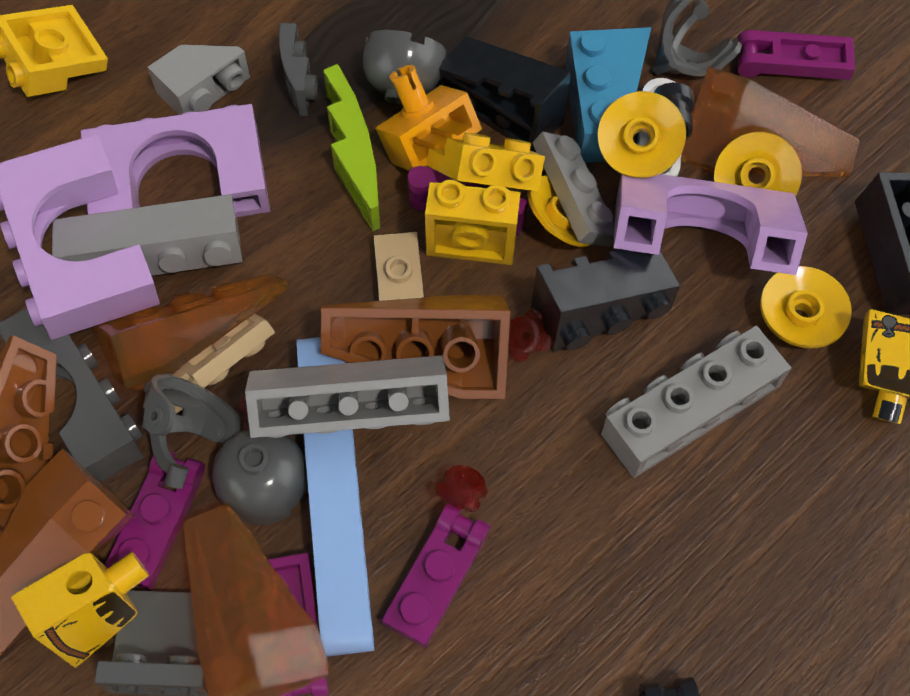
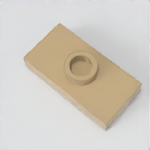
(398, 266)

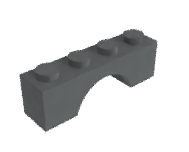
(95, 431)

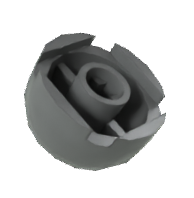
(393, 49)
(260, 477)

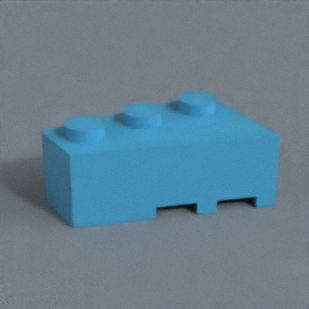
(602, 70)

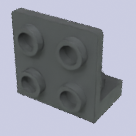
(156, 649)

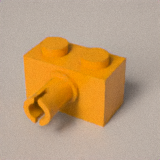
(424, 120)

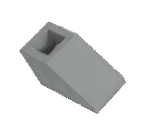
(198, 75)

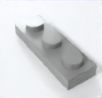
(576, 189)

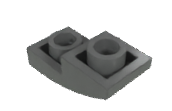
(299, 81)

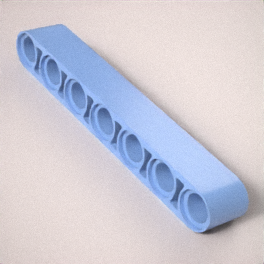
(336, 530)

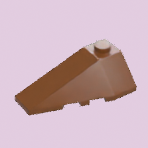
(25, 412)

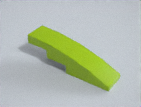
(353, 149)

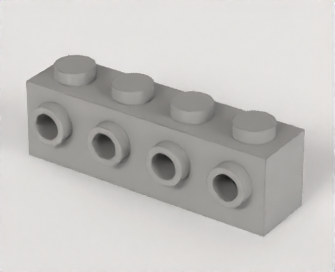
(169, 234)
(347, 396)
(693, 400)

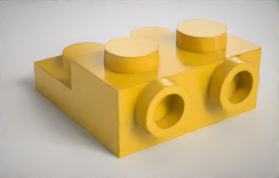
(47, 49)
(489, 164)
(471, 222)

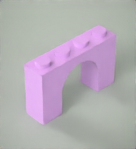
(221, 136)
(759, 218)
(68, 293)

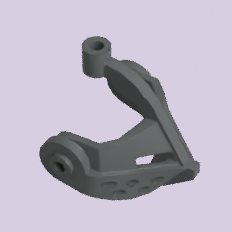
(679, 59)
(202, 415)

